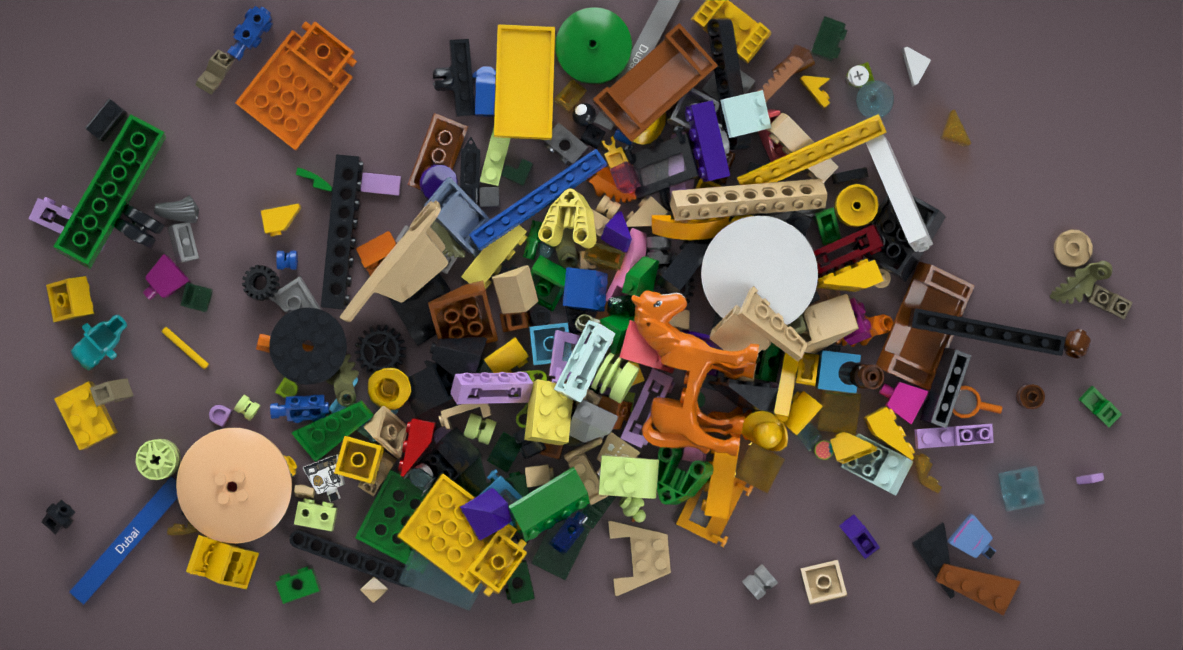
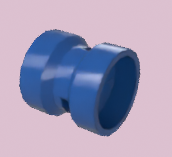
(287, 260)

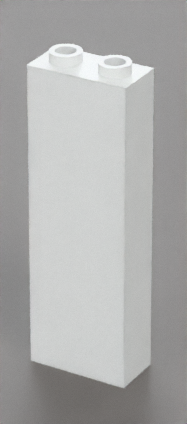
(899, 193)

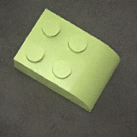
(628, 476)

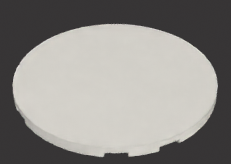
(761, 255)

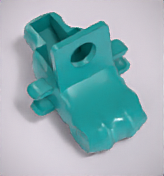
(99, 342)

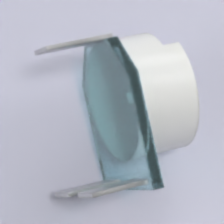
(421, 477)

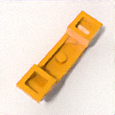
(687, 229)

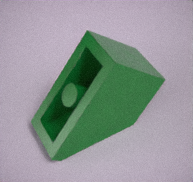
(641, 277)

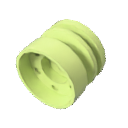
(614, 377)
(168, 463)

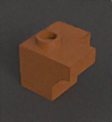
(515, 321)
(621, 410)

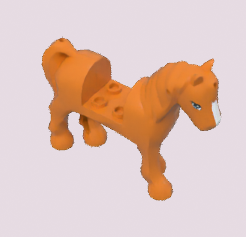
(681, 421)

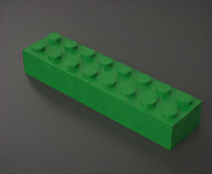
(110, 191)

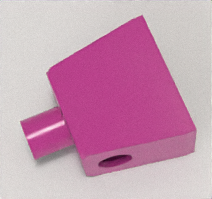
(904, 400)

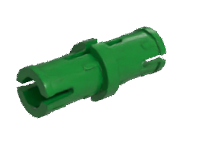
(532, 240)

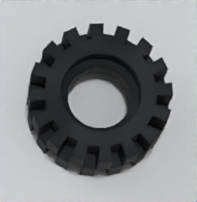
(251, 277)

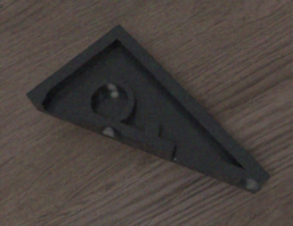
(934, 551)

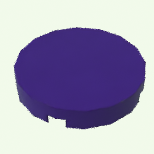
(434, 177)

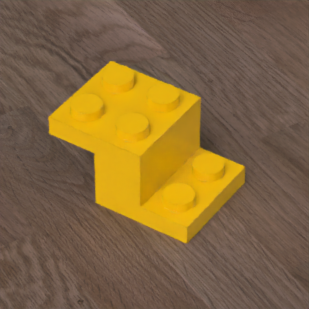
(222, 562)

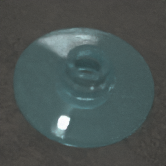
(883, 102)

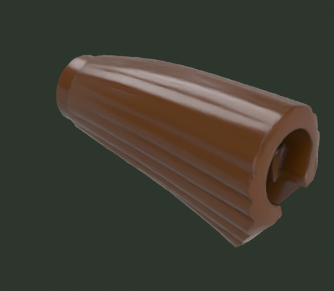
(801, 52)

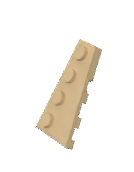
(763, 319)

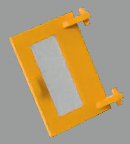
(707, 526)

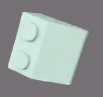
(745, 113)

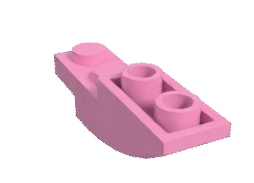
(635, 252)

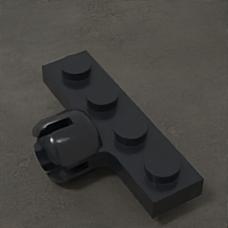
(458, 78)

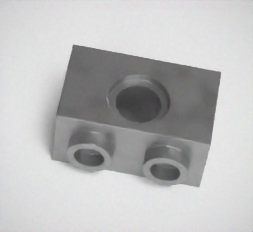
(576, 149)

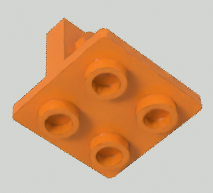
(375, 251)

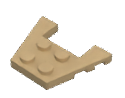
(648, 553)

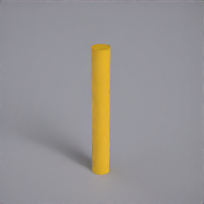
(185, 348)

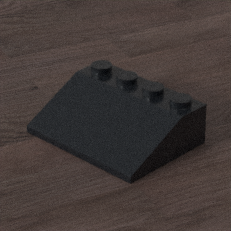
(897, 254)

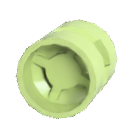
(472, 428)

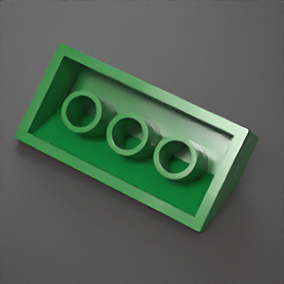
(549, 504)

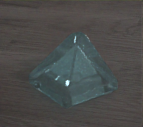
(809, 436)

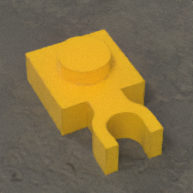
(614, 156)

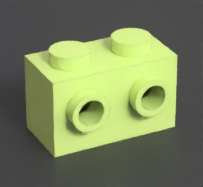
(316, 515)

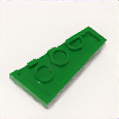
(329, 431)

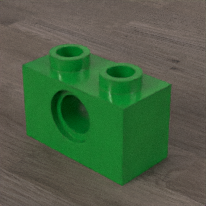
(287, 590)

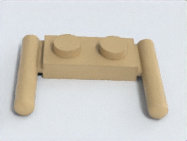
(585, 470)

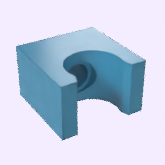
(829, 368)

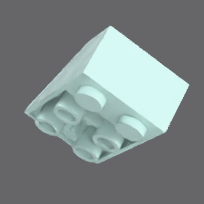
(882, 468)

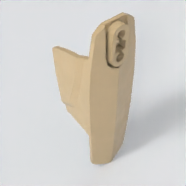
(407, 266)

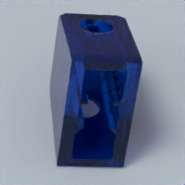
(563, 539)

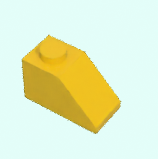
(279, 218)
(850, 447)

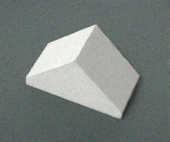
(915, 64)

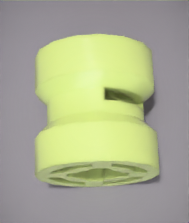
(242, 406)

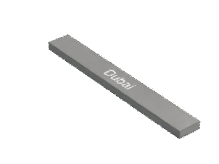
(646, 43)

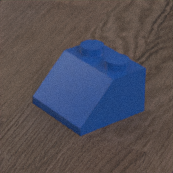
(585, 289)

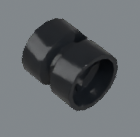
(528, 448)

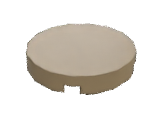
(1073, 248)

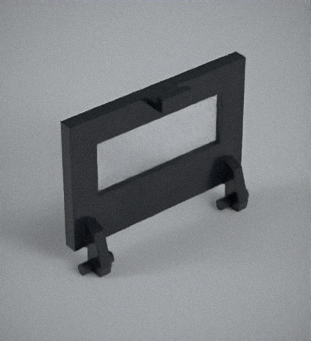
(663, 164)

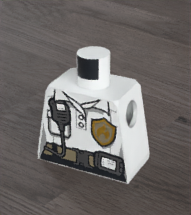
(323, 477)

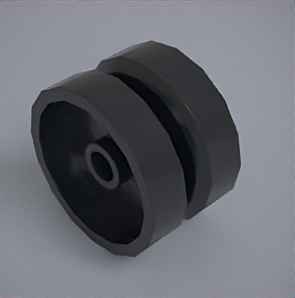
(139, 226)

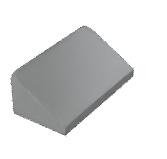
(183, 242)

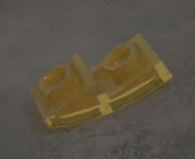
(179, 529)

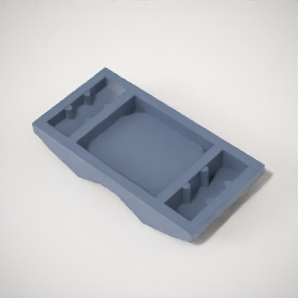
(458, 214)

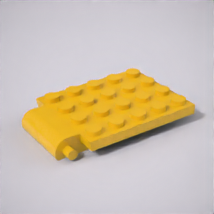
(447, 540)

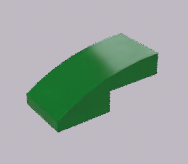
(319, 183)
(1100, 406)

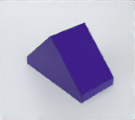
(617, 233)

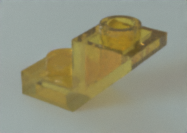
(922, 468)

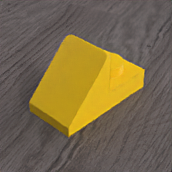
(812, 85)

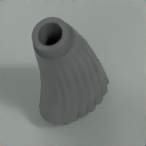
(182, 210)

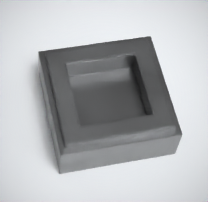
(489, 197)

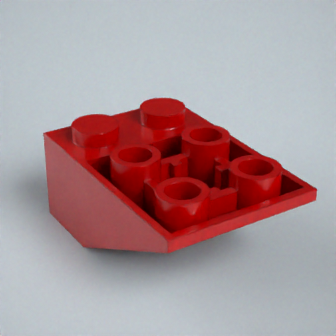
(419, 439)

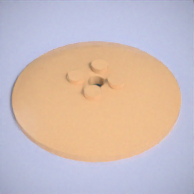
(261, 482)

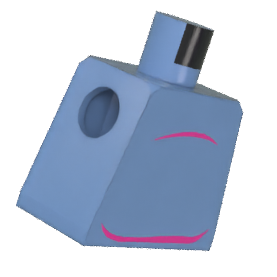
(972, 538)

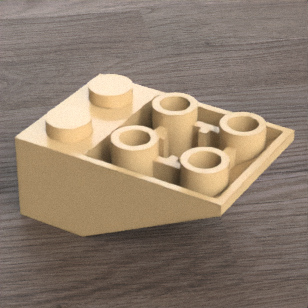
(828, 323)

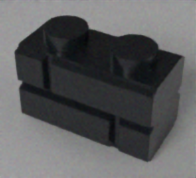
(106, 120)

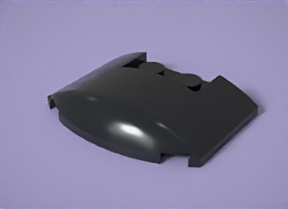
(416, 311)

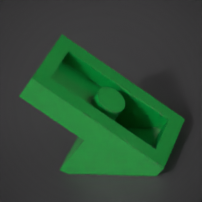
(827, 226)

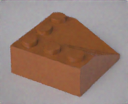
(464, 313)

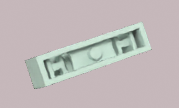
(585, 361)

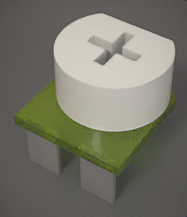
(859, 75)

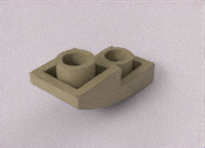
(1110, 302)

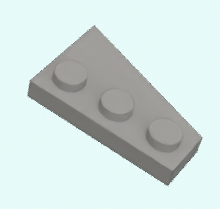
(294, 296)

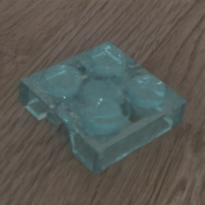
(1026, 487)

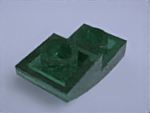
(621, 304)

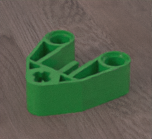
(676, 481)

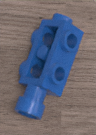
(255, 29)
(301, 408)

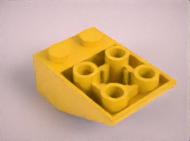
(853, 280)
(883, 427)

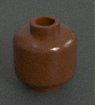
(1077, 343)

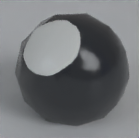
(584, 114)

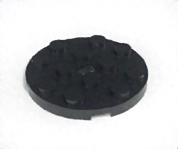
(293, 360)

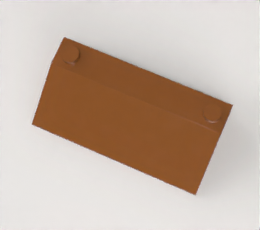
(655, 83)
(915, 352)

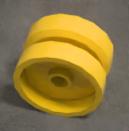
(848, 214)

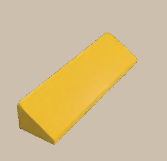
(786, 387)

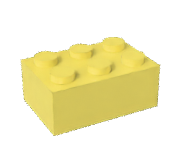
(548, 415)

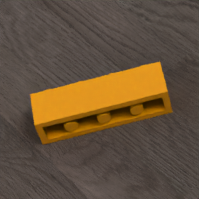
(720, 485)

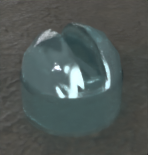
(545, 250)

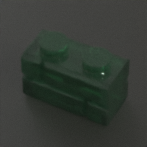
(828, 39)

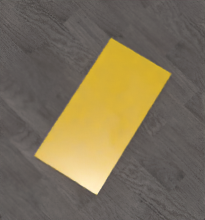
(524, 82)

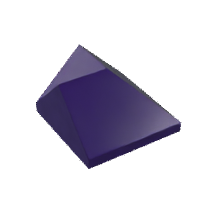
(487, 513)

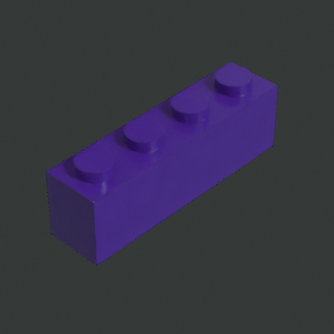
(707, 141)

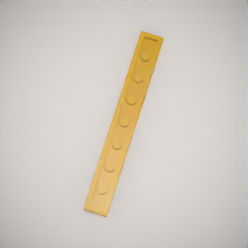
(815, 152)

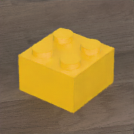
(359, 460)

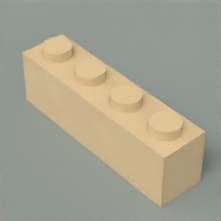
(793, 138)

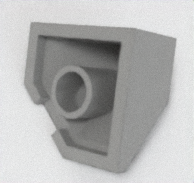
(591, 422)

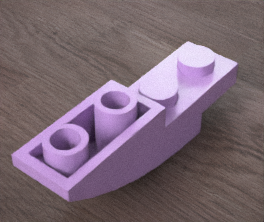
(953, 436)

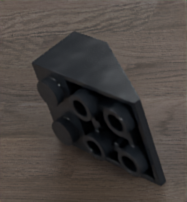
(747, 393)
(451, 456)

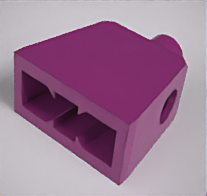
(165, 279)

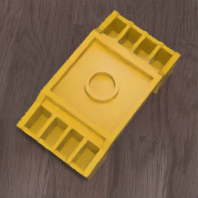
(748, 33)

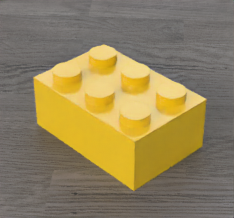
(85, 420)

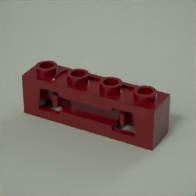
(873, 238)

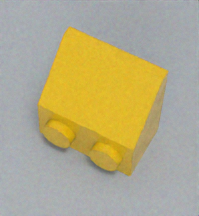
(70, 299)
(507, 357)
(801, 411)

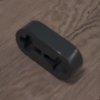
(849, 175)

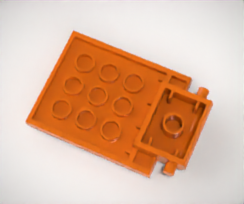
(299, 83)

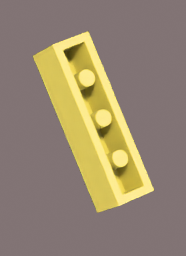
(491, 258)

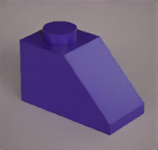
(859, 536)

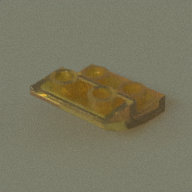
(839, 412)

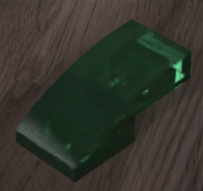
(596, 511)

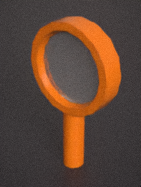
(969, 403)

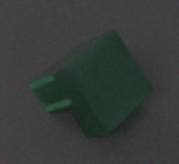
(518, 175)
(196, 297)
(504, 452)

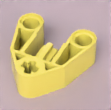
(570, 212)

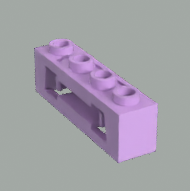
(41, 210)
(660, 379)
(491, 387)

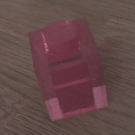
(625, 177)

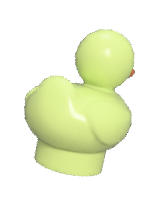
(631, 508)

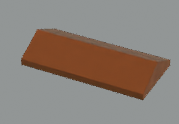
(439, 146)

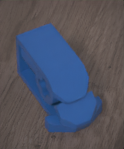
(485, 91)

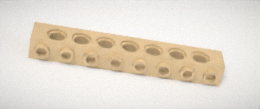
(748, 199)

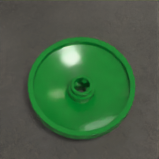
(599, 62)

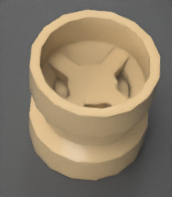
(608, 207)

